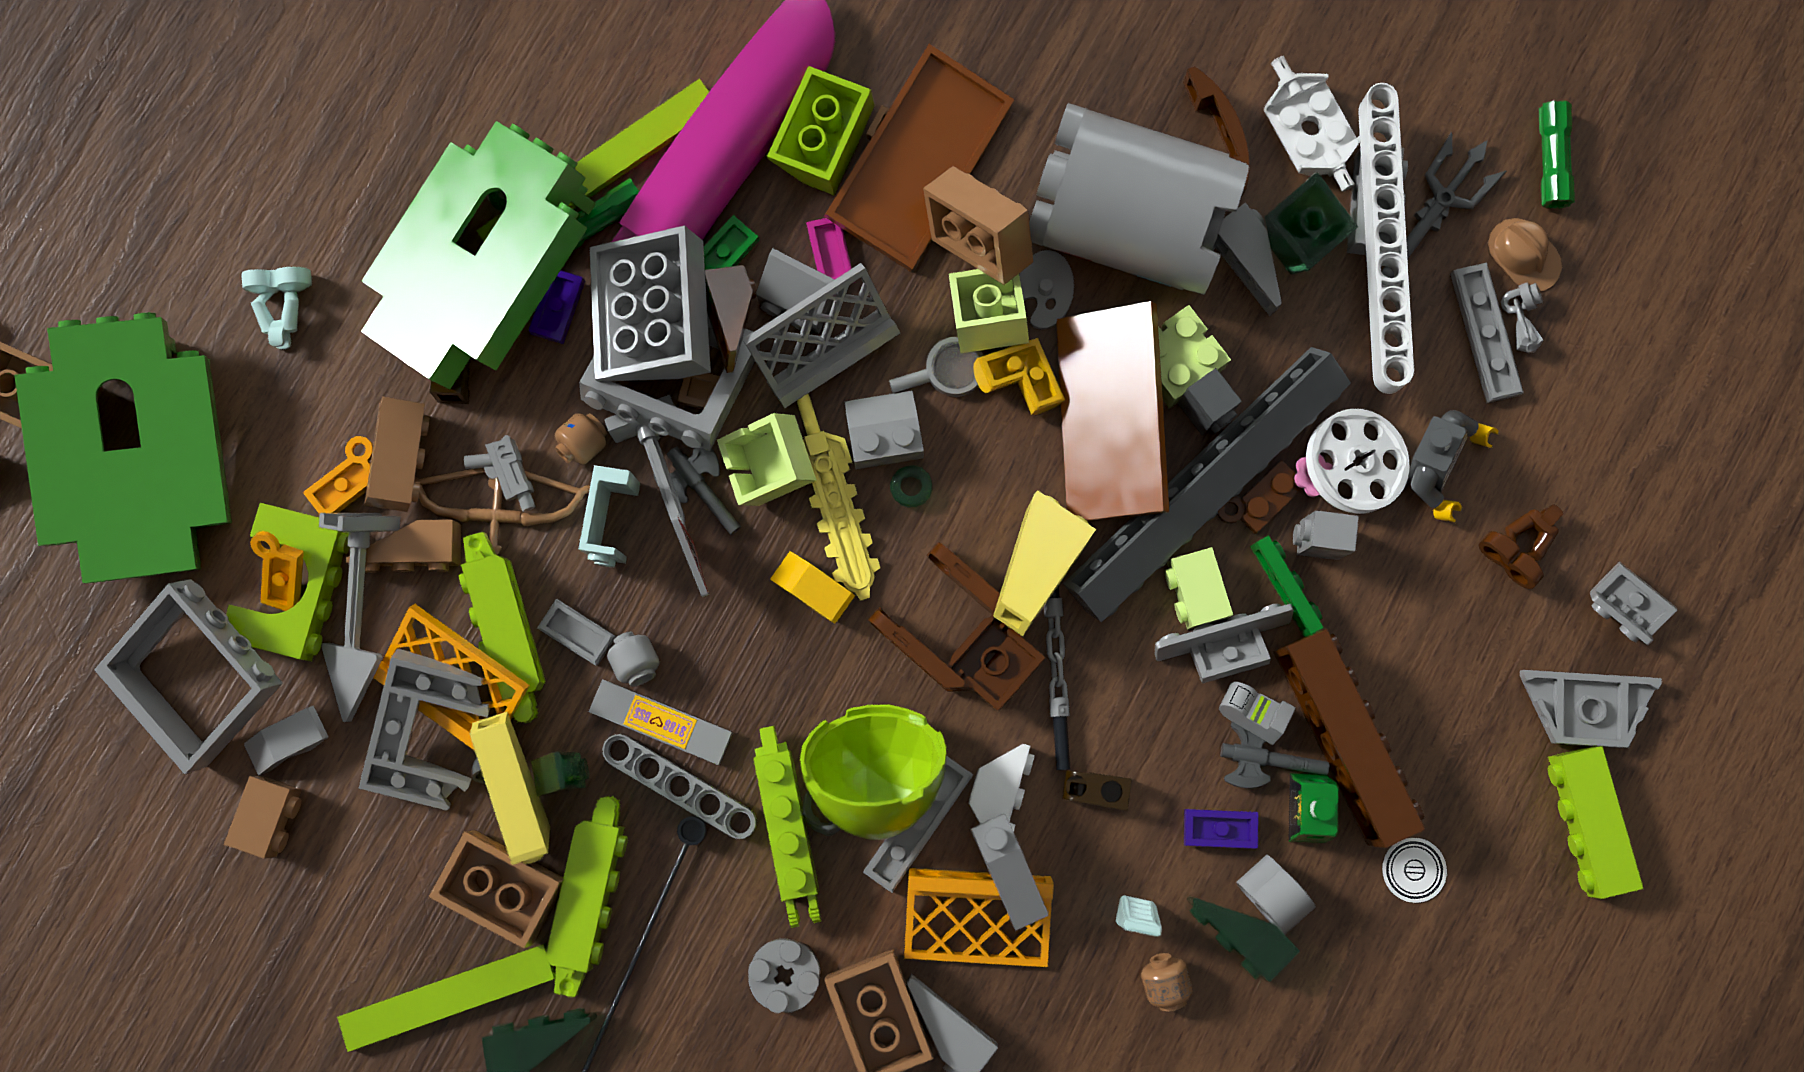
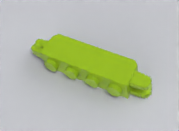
(501, 619)
(786, 825)
(585, 896)

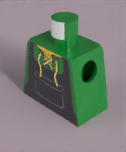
(1312, 808)

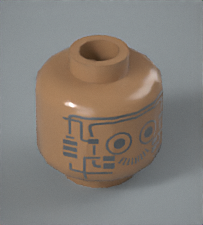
(1167, 982)

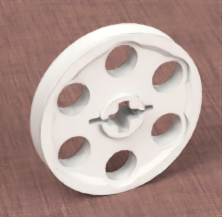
(1360, 476)

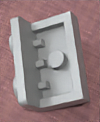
(1631, 603)

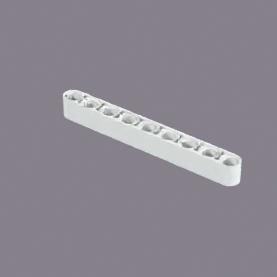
(1393, 223)

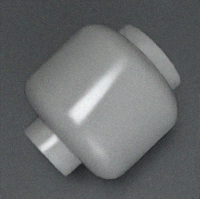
(633, 659)

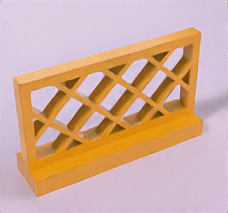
(453, 720)
(971, 886)

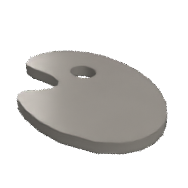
(1044, 280)

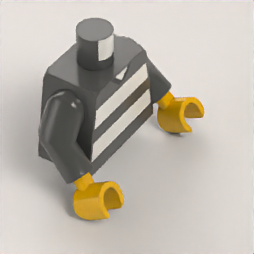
(1438, 456)

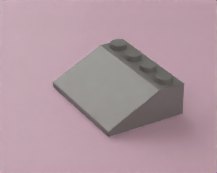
(650, 307)

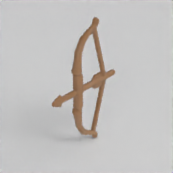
(496, 514)

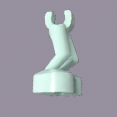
(268, 282)

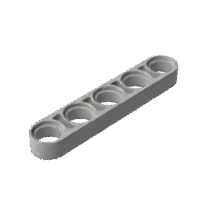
(663, 779)

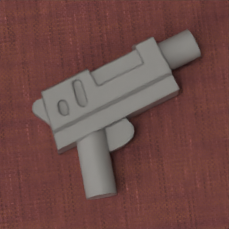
(505, 464)

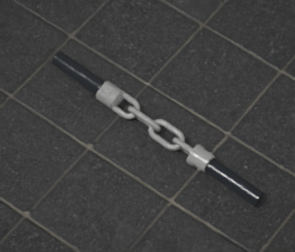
(1058, 705)

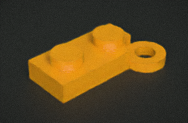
(344, 482)
(280, 571)

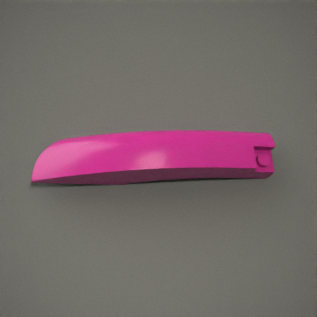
(733, 123)

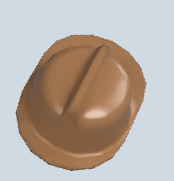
(1525, 253)

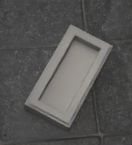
(576, 632)

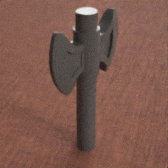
(690, 474)
(1252, 756)

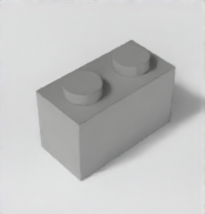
(1326, 535)

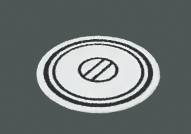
(1414, 870)

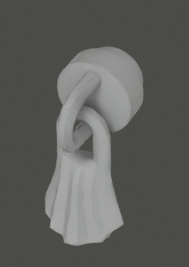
(1526, 335)

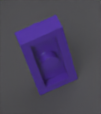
(557, 308)
(1220, 828)

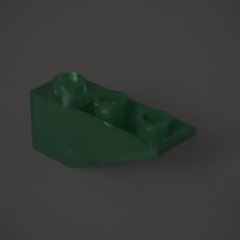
(559, 773)
(1256, 940)
(527, 1046)

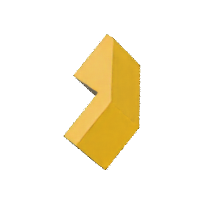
(812, 587)

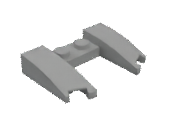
(386, 764)

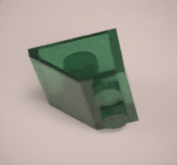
(1307, 225)

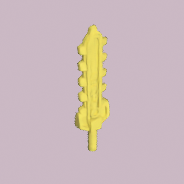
(834, 497)

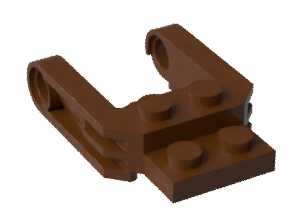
(990, 661)

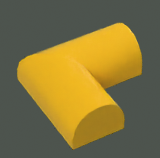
(1021, 365)

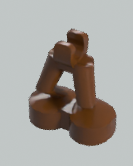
(1504, 549)

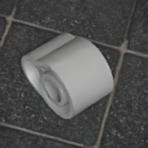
(1276, 894)

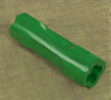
(1557, 179)
(608, 209)

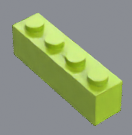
(1594, 823)

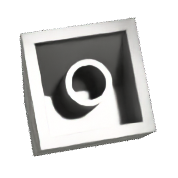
(787, 283)
(884, 429)

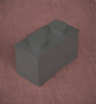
(1210, 403)

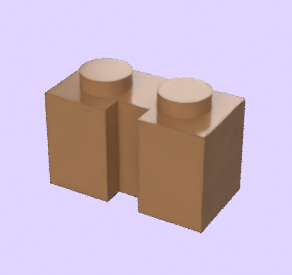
(263, 816)

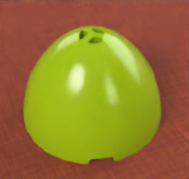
(874, 769)

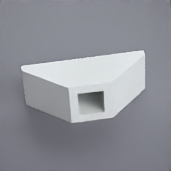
(997, 785)

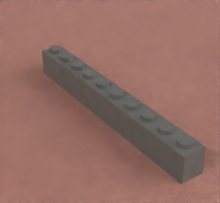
(1208, 483)

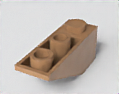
(417, 544)

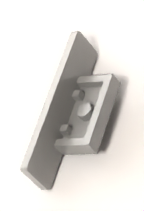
(1227, 646)

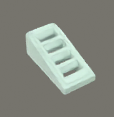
(1138, 916)

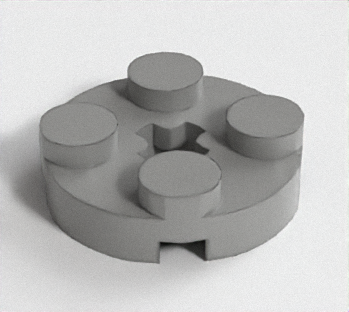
(763, 970)

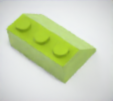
(822, 129)

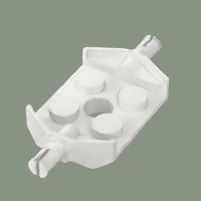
(1308, 98)

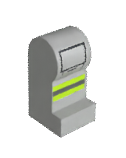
(1256, 712)

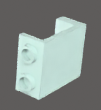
(602, 484)

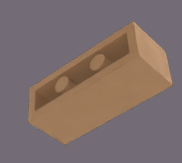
(396, 454)

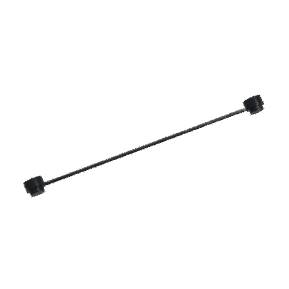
(690, 831)

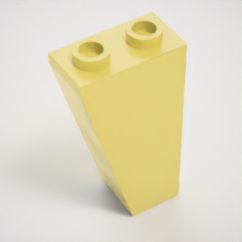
(1041, 558)
(511, 789)

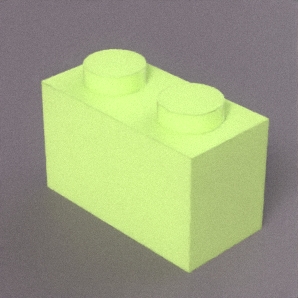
(1198, 588)

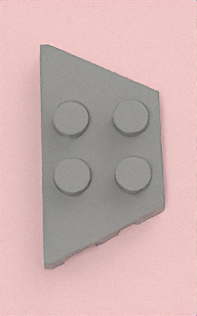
(1589, 706)

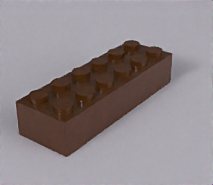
(1350, 740)

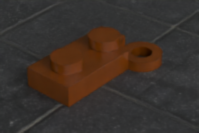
(1263, 499)

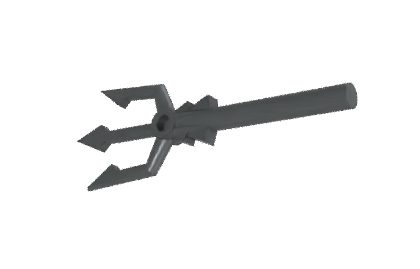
(1438, 207)

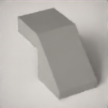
(285, 739)

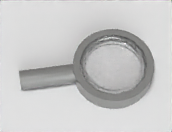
(945, 369)

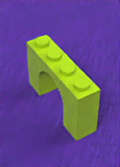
(299, 628)

